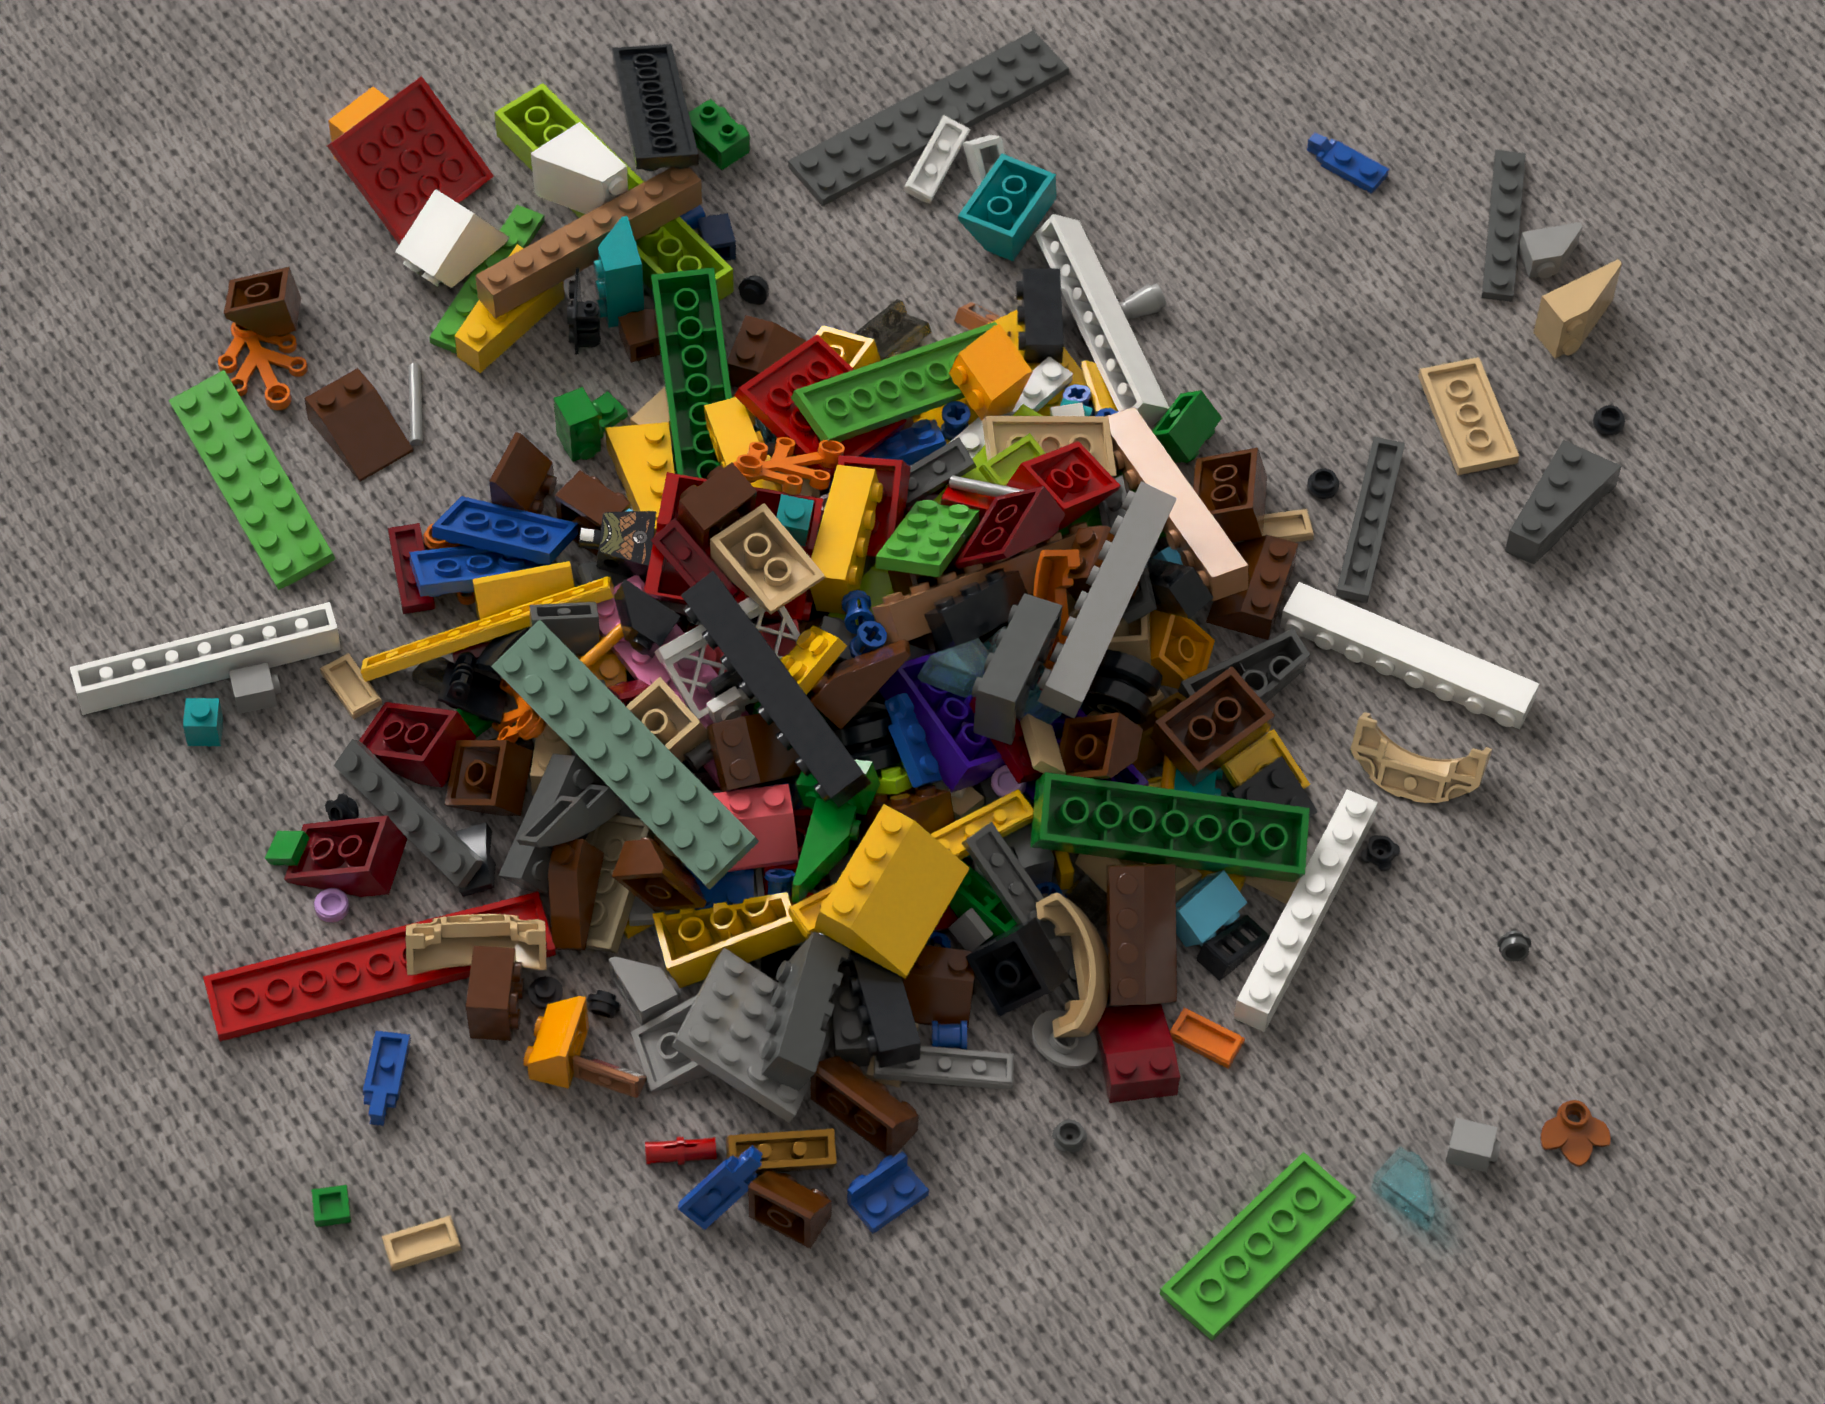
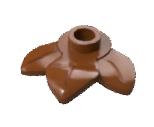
(1574, 1138)

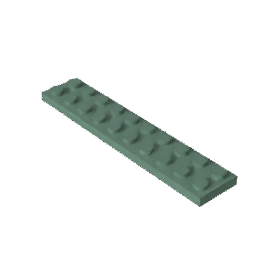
(625, 754)

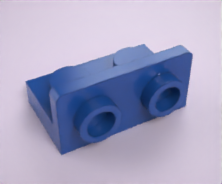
(885, 1192)

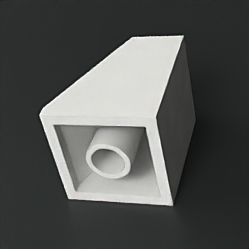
(578, 171)
(448, 241)

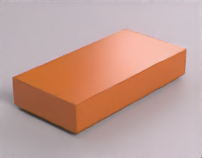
(1206, 1038)

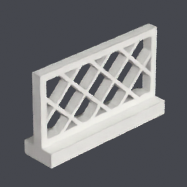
(693, 641)

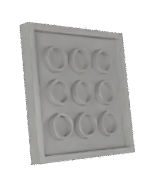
(729, 1032)

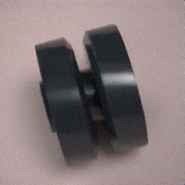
(1123, 686)
(867, 739)

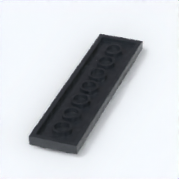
(655, 107)

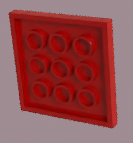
(406, 154)
(771, 392)

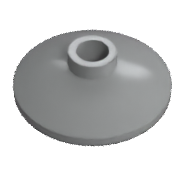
(1064, 1052)

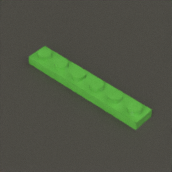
(521, 228)

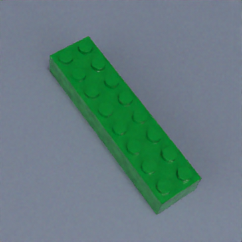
(691, 362)
(1170, 827)

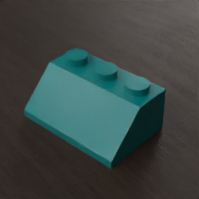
(1008, 206)
(619, 274)

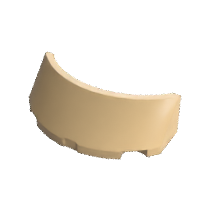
(1414, 775)
(451, 940)
(1089, 962)

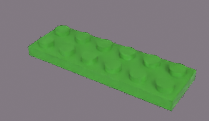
(1257, 1246)

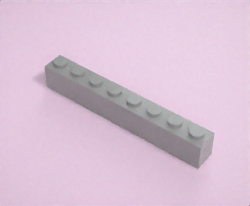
(1107, 599)

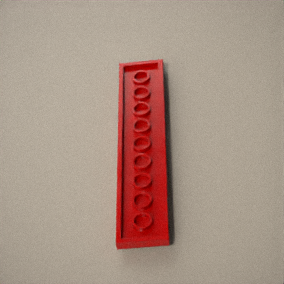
(336, 976)

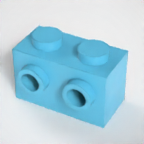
(1207, 908)

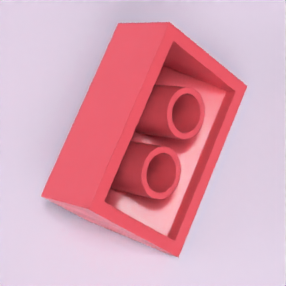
(770, 818)

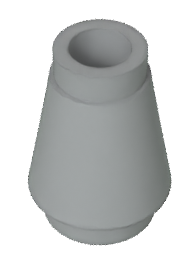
(1144, 302)

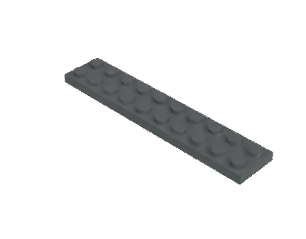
(907, 126)

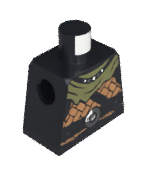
(622, 542)

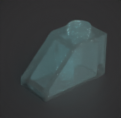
(956, 668)
(1406, 1186)

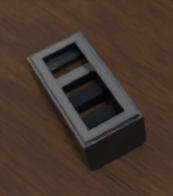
(1218, 960)

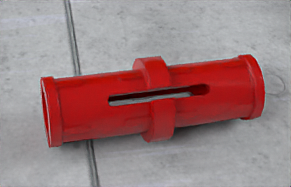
(680, 1150)

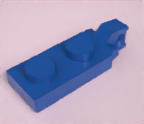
(1347, 163)
(911, 742)
(385, 1073)
(721, 1188)

